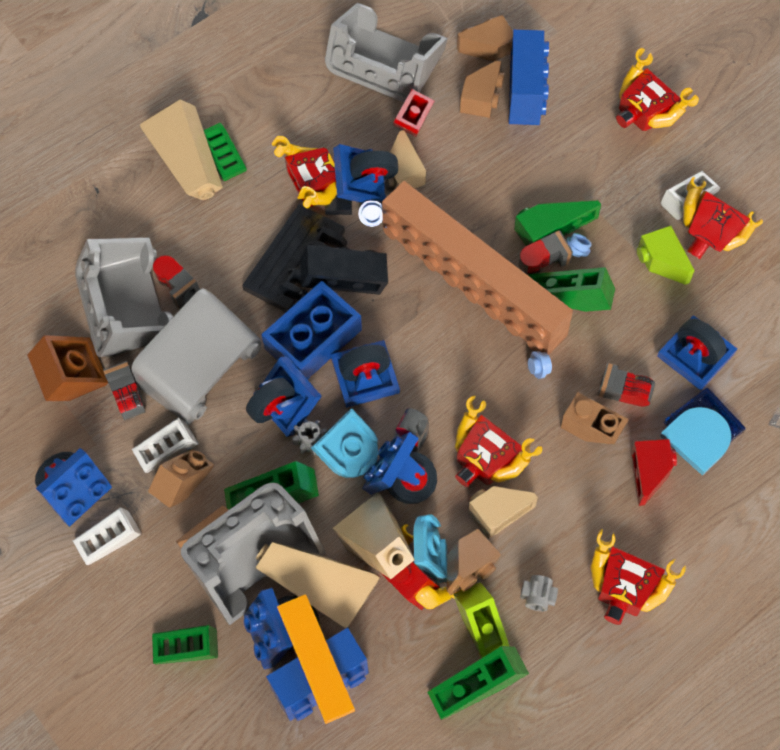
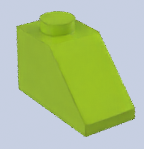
(665, 255)
(481, 619)

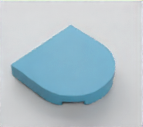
(699, 437)
(348, 446)
(429, 549)

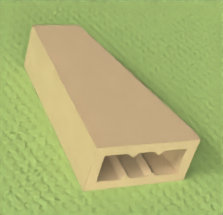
(184, 148)
(375, 537)
(329, 584)

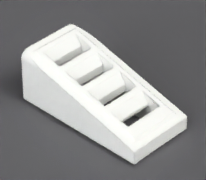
(673, 198)
(168, 431)
(111, 521)

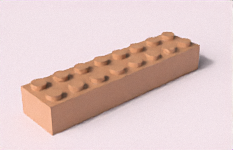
(475, 269)

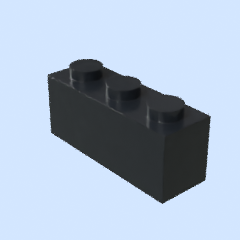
(344, 269)

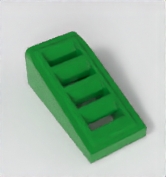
(217, 136)
(209, 651)

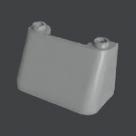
(377, 58)
(119, 294)
(193, 355)
(227, 549)

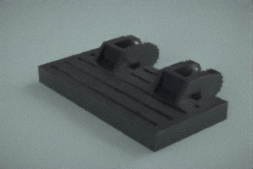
(281, 266)

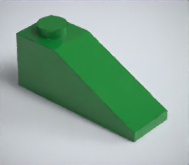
(546, 219)
(579, 289)
(294, 478)
(478, 681)

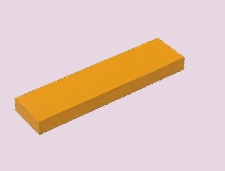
(316, 659)

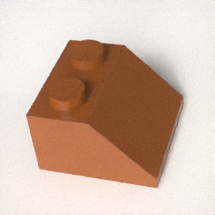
(66, 367)

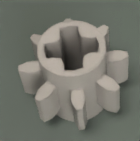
(305, 429)
(539, 593)

